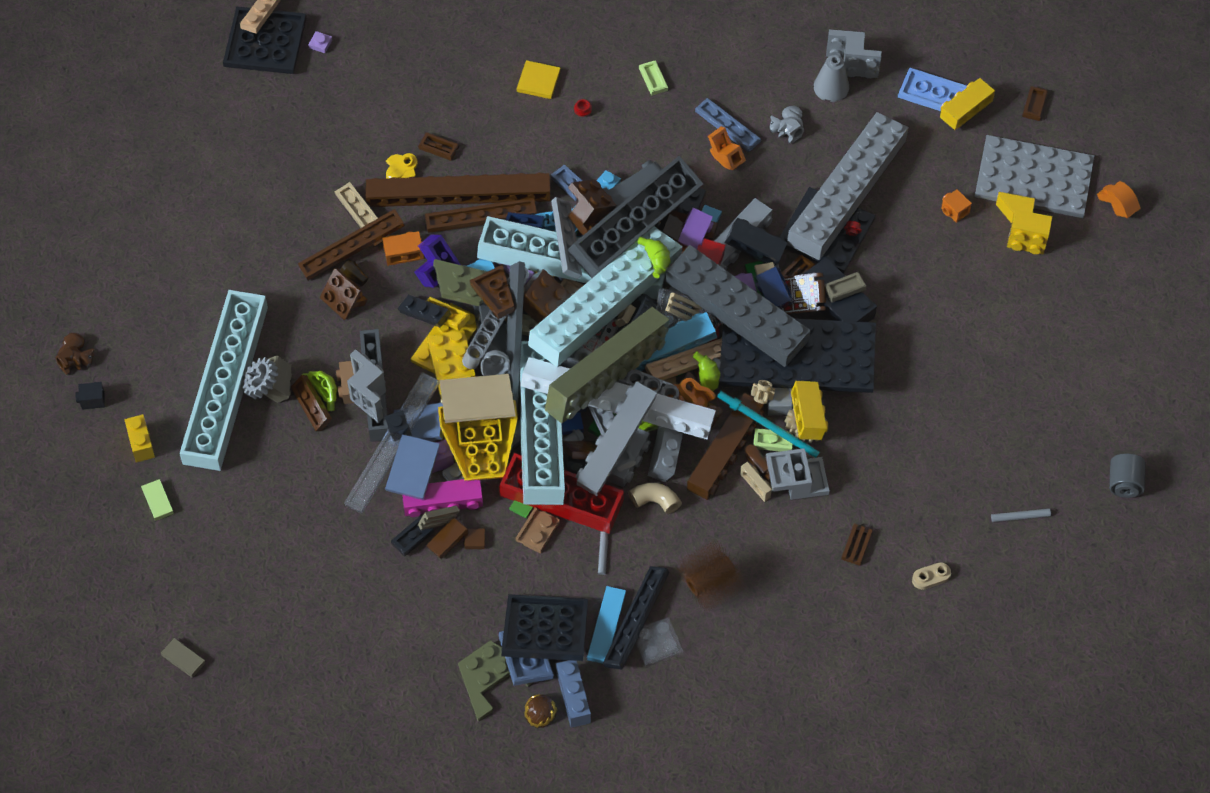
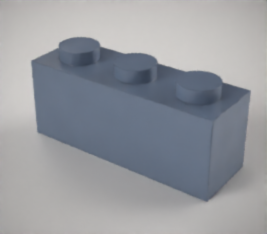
(573, 693)

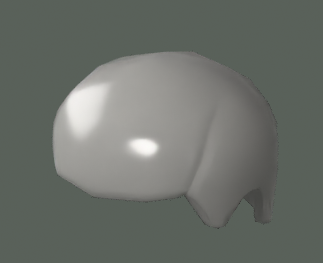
(495, 363)

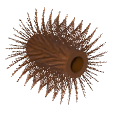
(710, 576)

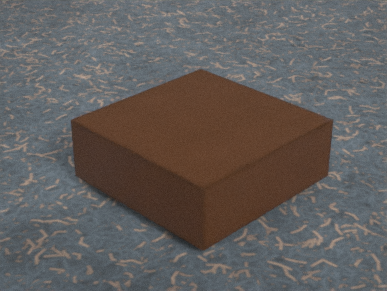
(475, 539)

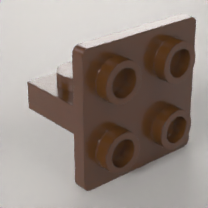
(342, 294)

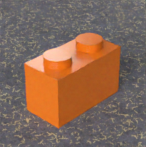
(402, 248)

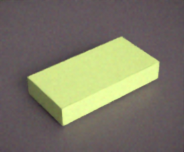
(653, 77)
(157, 500)

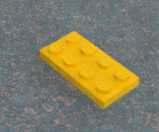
(447, 355)
(423, 357)

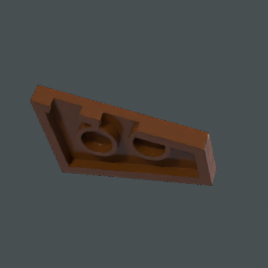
(494, 291)

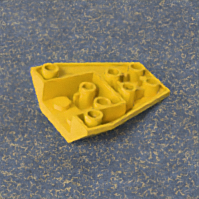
(480, 445)

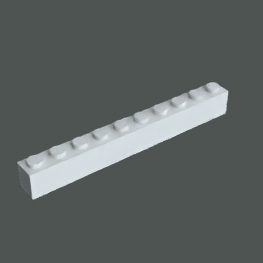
(664, 411)

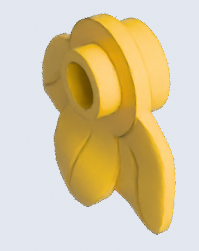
(399, 168)

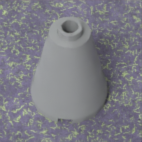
(832, 80)

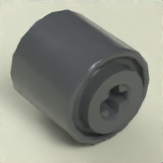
(1127, 475)

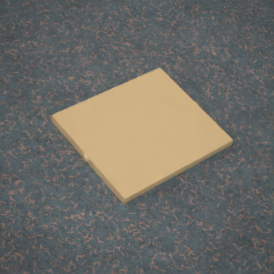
(477, 398)

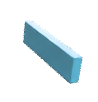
(606, 624)

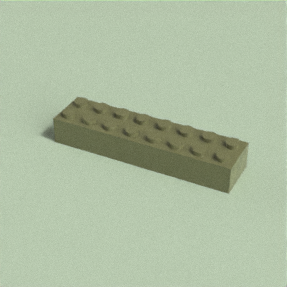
(606, 365)

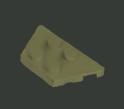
(455, 282)

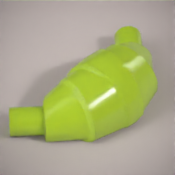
(657, 253)
(708, 371)
(325, 387)

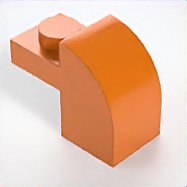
(725, 152)
(1121, 197)

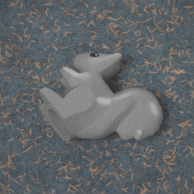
(790, 125)

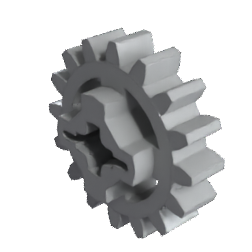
(259, 378)

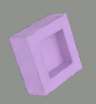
(320, 42)

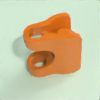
(698, 395)

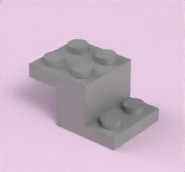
(851, 48)
(367, 385)
(796, 473)

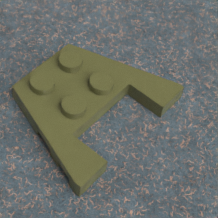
(482, 672)

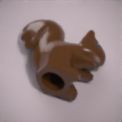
(71, 355)

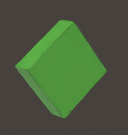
(521, 509)

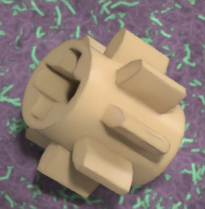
(762, 391)

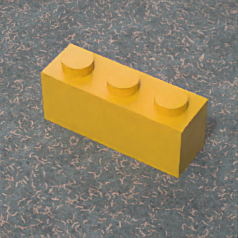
(967, 103)
(809, 410)

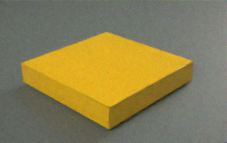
(538, 79)

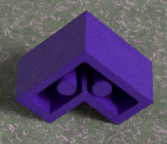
(433, 248)

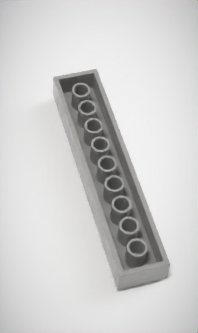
(847, 186)

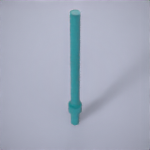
(736, 404)

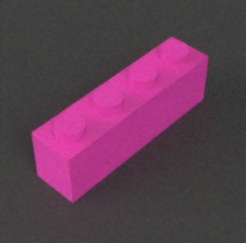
(445, 494)

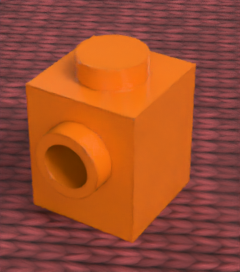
(956, 205)

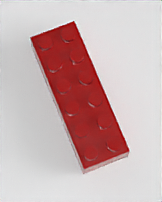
(578, 505)

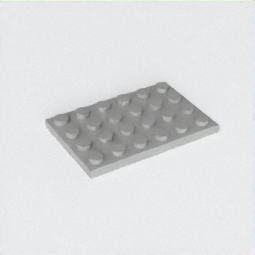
(1049, 175)

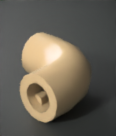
(655, 493)

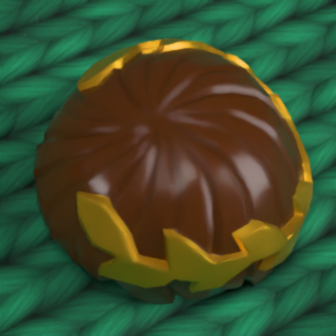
(540, 710)

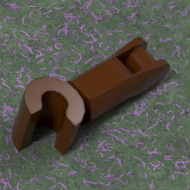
(758, 461)

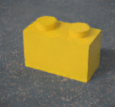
(139, 438)

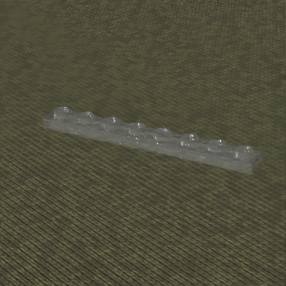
(386, 450)

